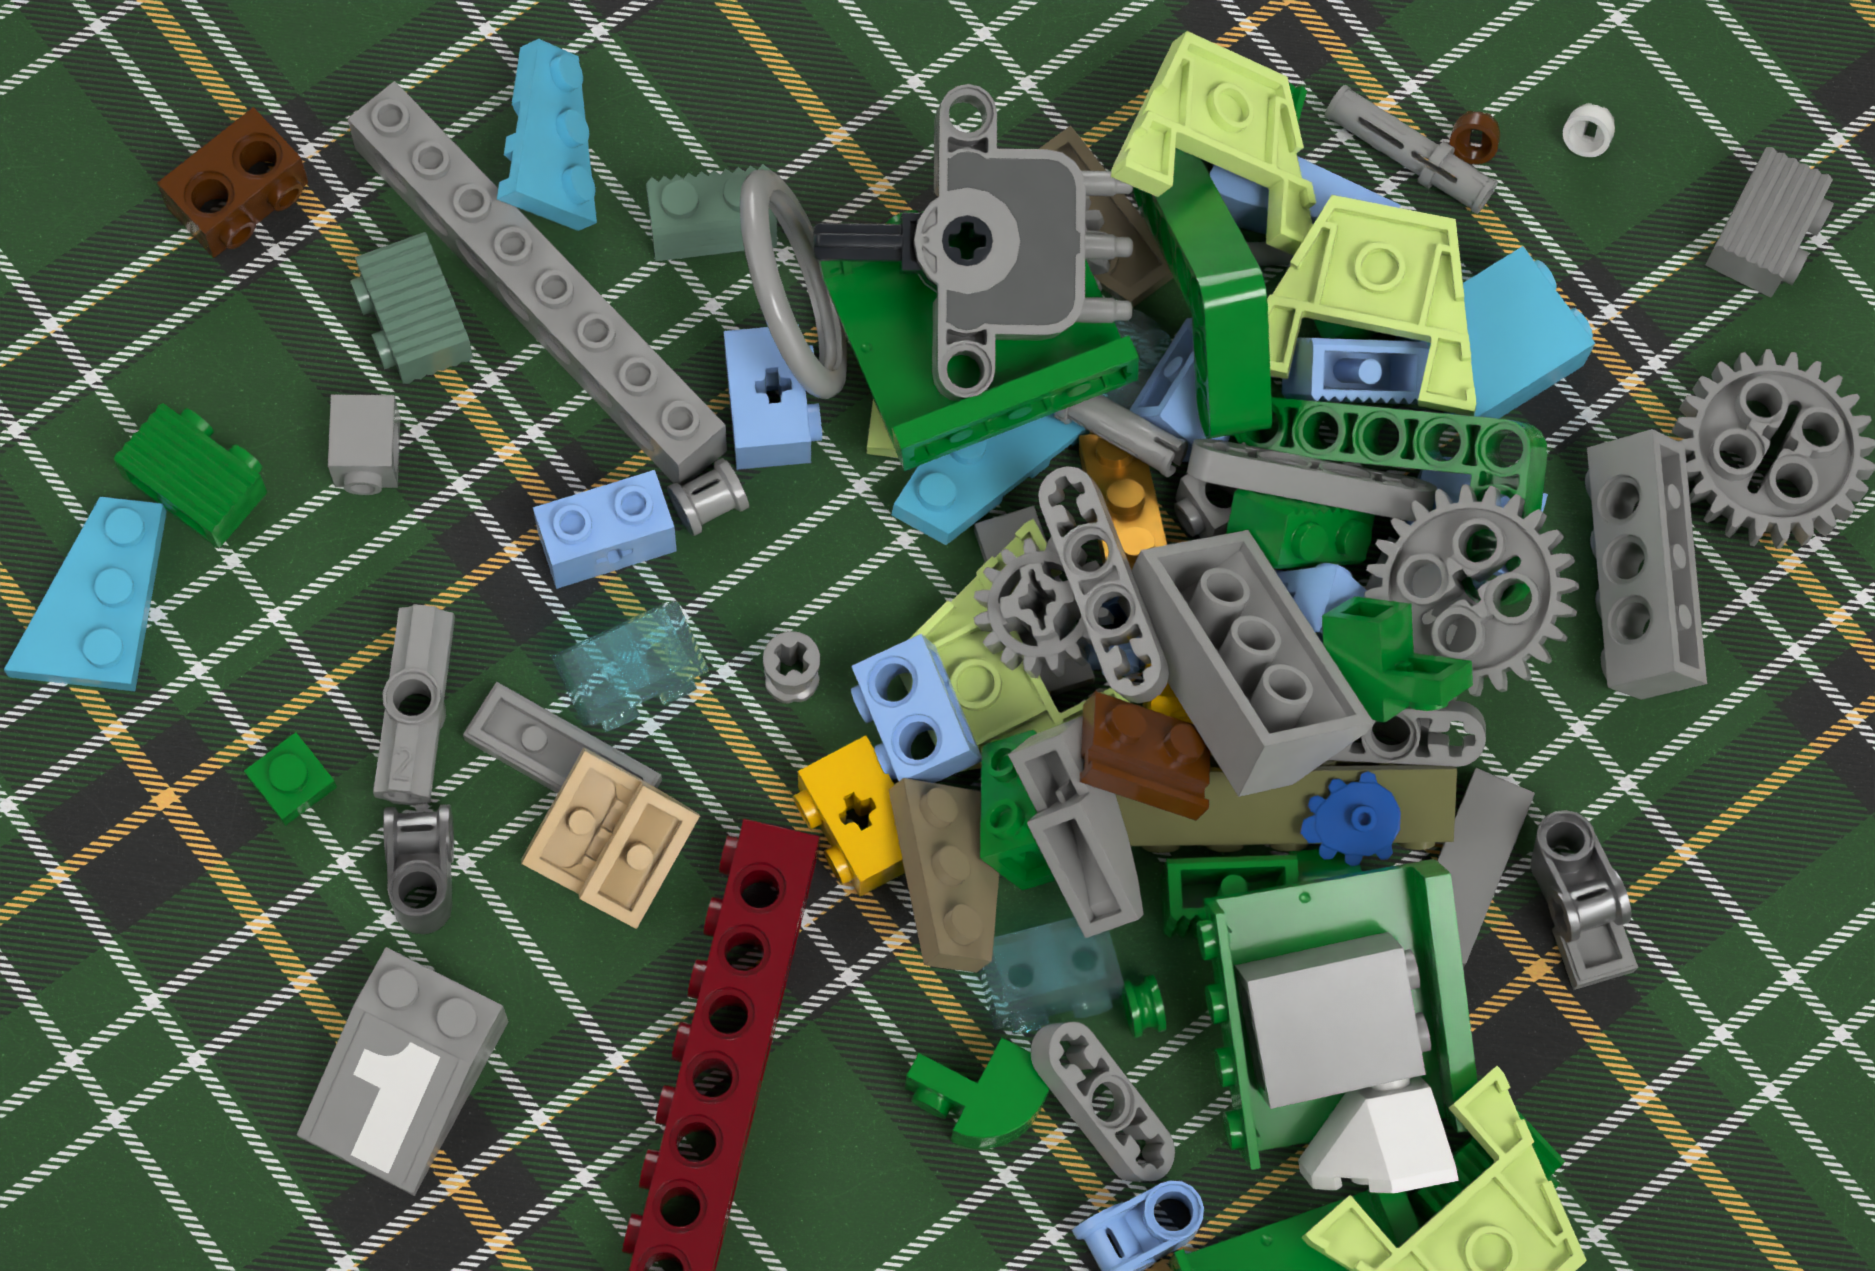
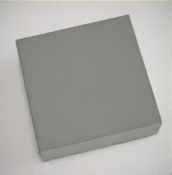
(1597, 955)

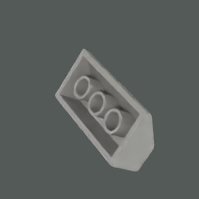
(1246, 661)

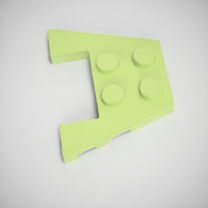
(1228, 116)
(1384, 275)
(990, 694)
(1497, 1223)

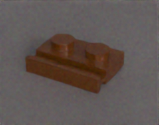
(1144, 756)

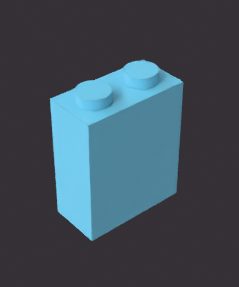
(1519, 333)

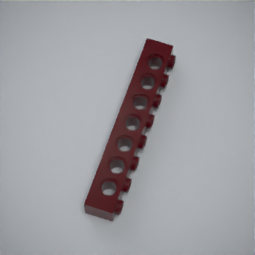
(787, 863)

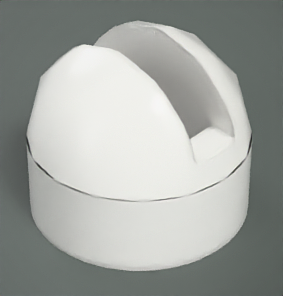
(1576, 126)

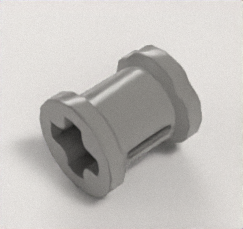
(708, 496)
(789, 648)

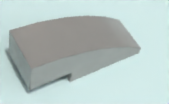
(1079, 831)

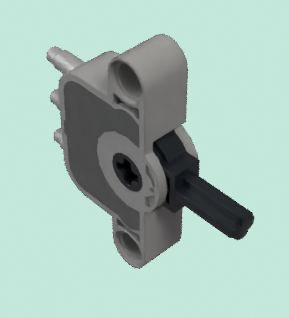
(1031, 238)

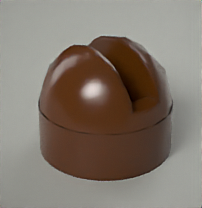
(1461, 134)

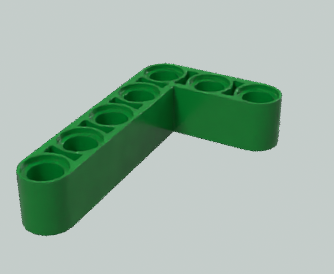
(1224, 295)
(1419, 449)

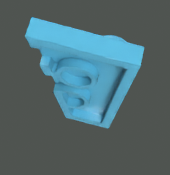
(550, 145)
(967, 484)
(98, 603)

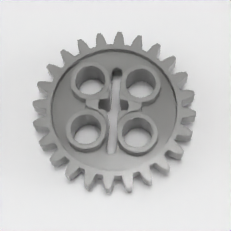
(1824, 475)
(1441, 540)

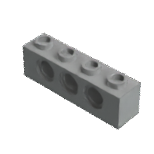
(1666, 589)

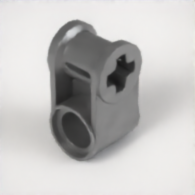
(417, 855)
(1578, 887)

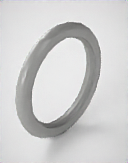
(767, 190)

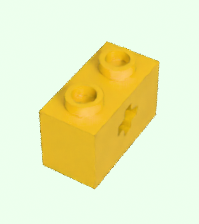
(844, 782)

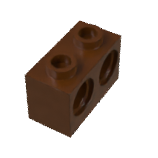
(222, 173)

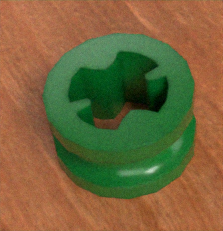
(1143, 1006)

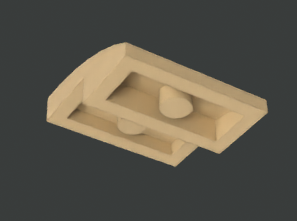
(610, 838)

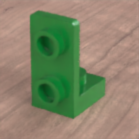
(1005, 810)

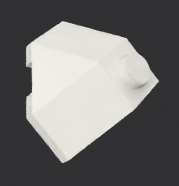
(1381, 1139)

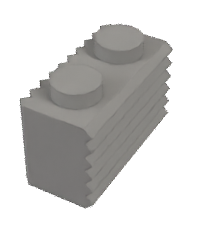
(1770, 223)

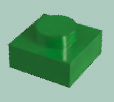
(290, 778)

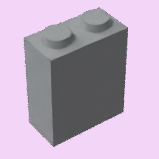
(1333, 1019)

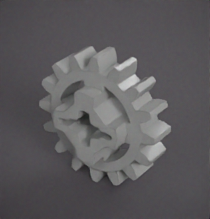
(1018, 611)

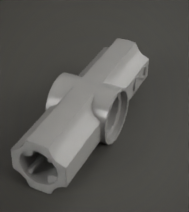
(411, 742)

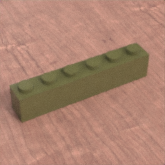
(1276, 815)

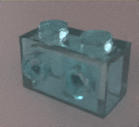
(630, 665)
(1048, 974)

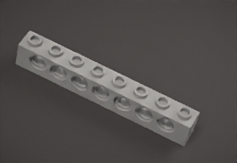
(538, 285)

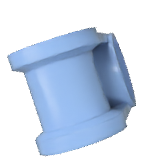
(1136, 1229)

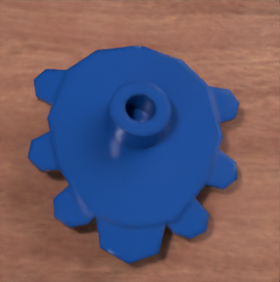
(1354, 820)

